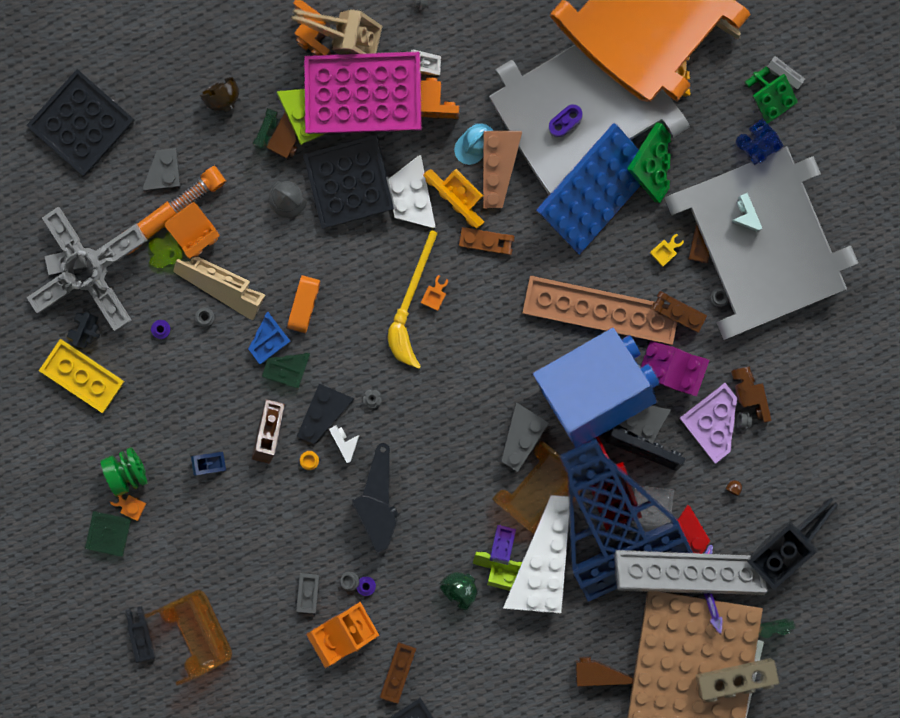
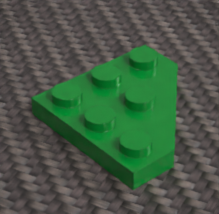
(652, 163)

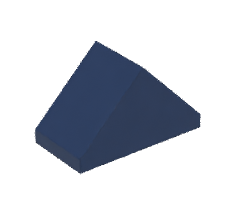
(208, 463)

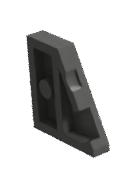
(163, 171)

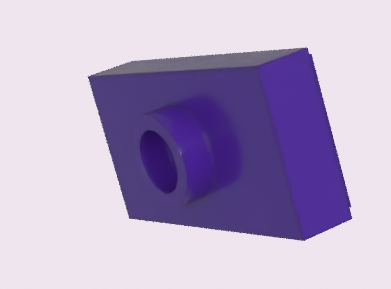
(502, 544)

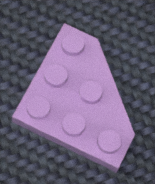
(713, 422)

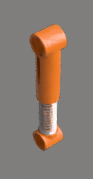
(210, 181)

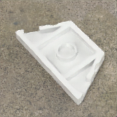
(412, 194)

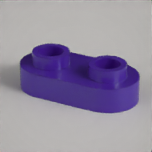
(563, 119)

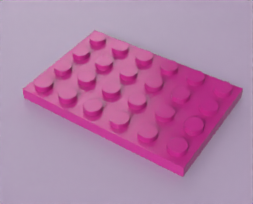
(363, 92)

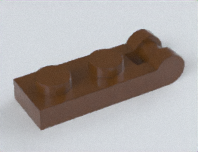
(679, 312)

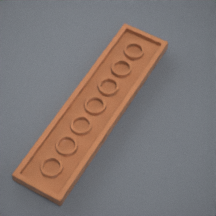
(597, 310)

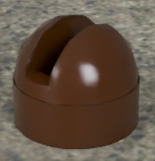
(734, 487)

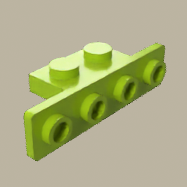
(501, 575)

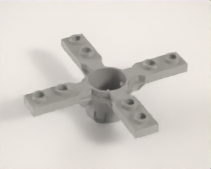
(101, 258)

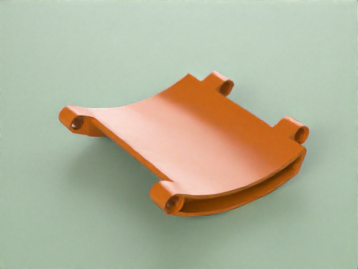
(644, 39)

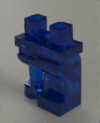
(764, 142)

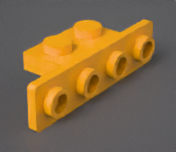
(459, 193)

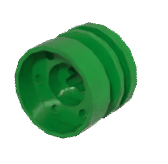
(121, 473)

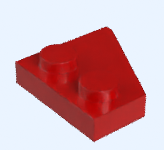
(693, 531)

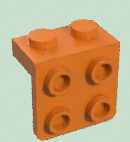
(192, 230)

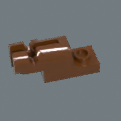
(751, 394)

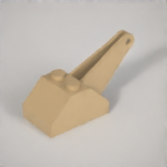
(354, 33)

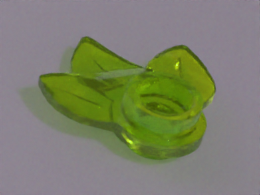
(162, 249)

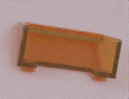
(532, 495)

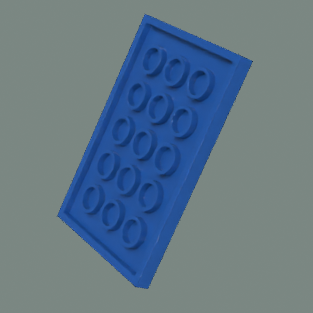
(592, 190)

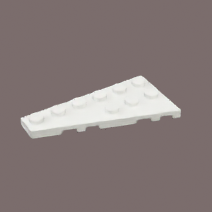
(543, 568)

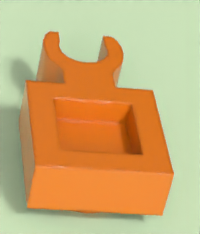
(434, 296)
(131, 506)

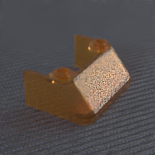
(200, 632)

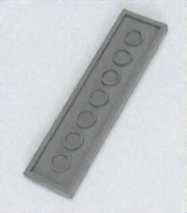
(687, 573)

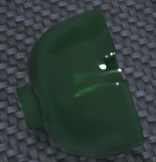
(459, 588)

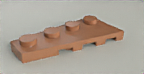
(498, 162)

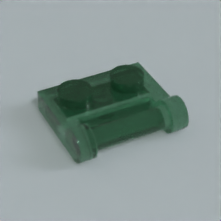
(268, 123)
(780, 626)

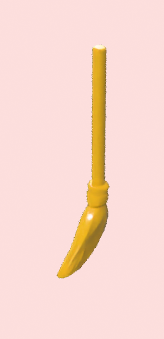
(397, 333)

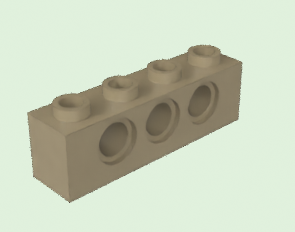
(767, 679)

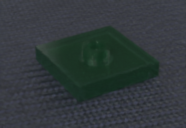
(108, 533)

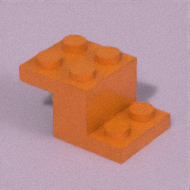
(308, 37)
(431, 101)
(342, 634)

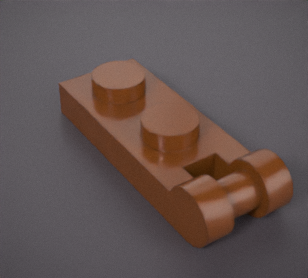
(485, 241)

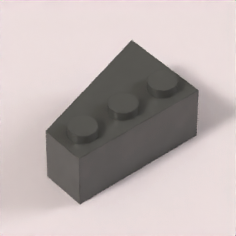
(646, 423)
(522, 436)

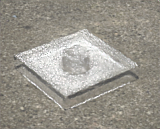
(653, 516)

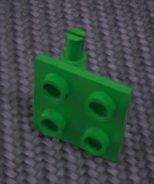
(774, 97)

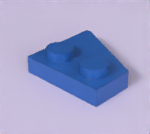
(268, 339)

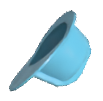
(470, 145)

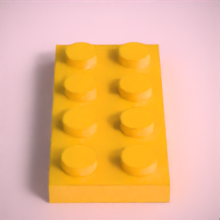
(81, 376)

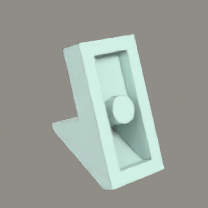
(750, 218)

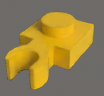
(665, 251)

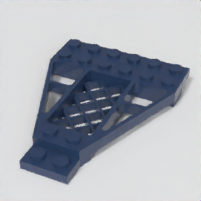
(598, 574)

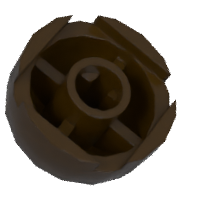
(221, 95)

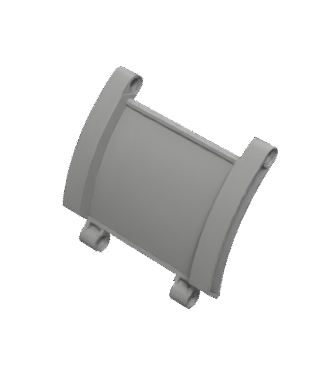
(567, 79)
(783, 262)

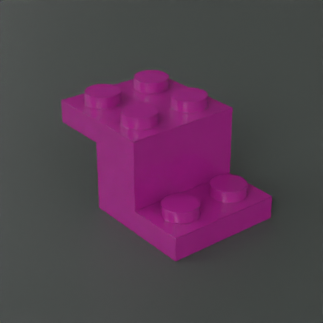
(676, 367)

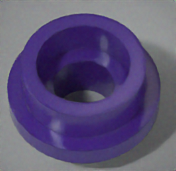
(165, 333)
(370, 581)

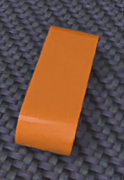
(303, 304)

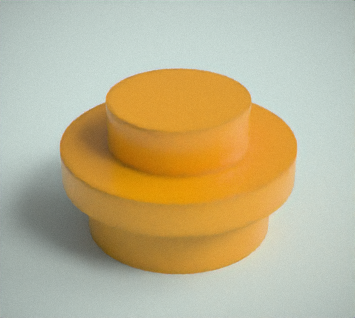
(309, 460)

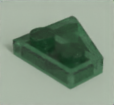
(286, 369)

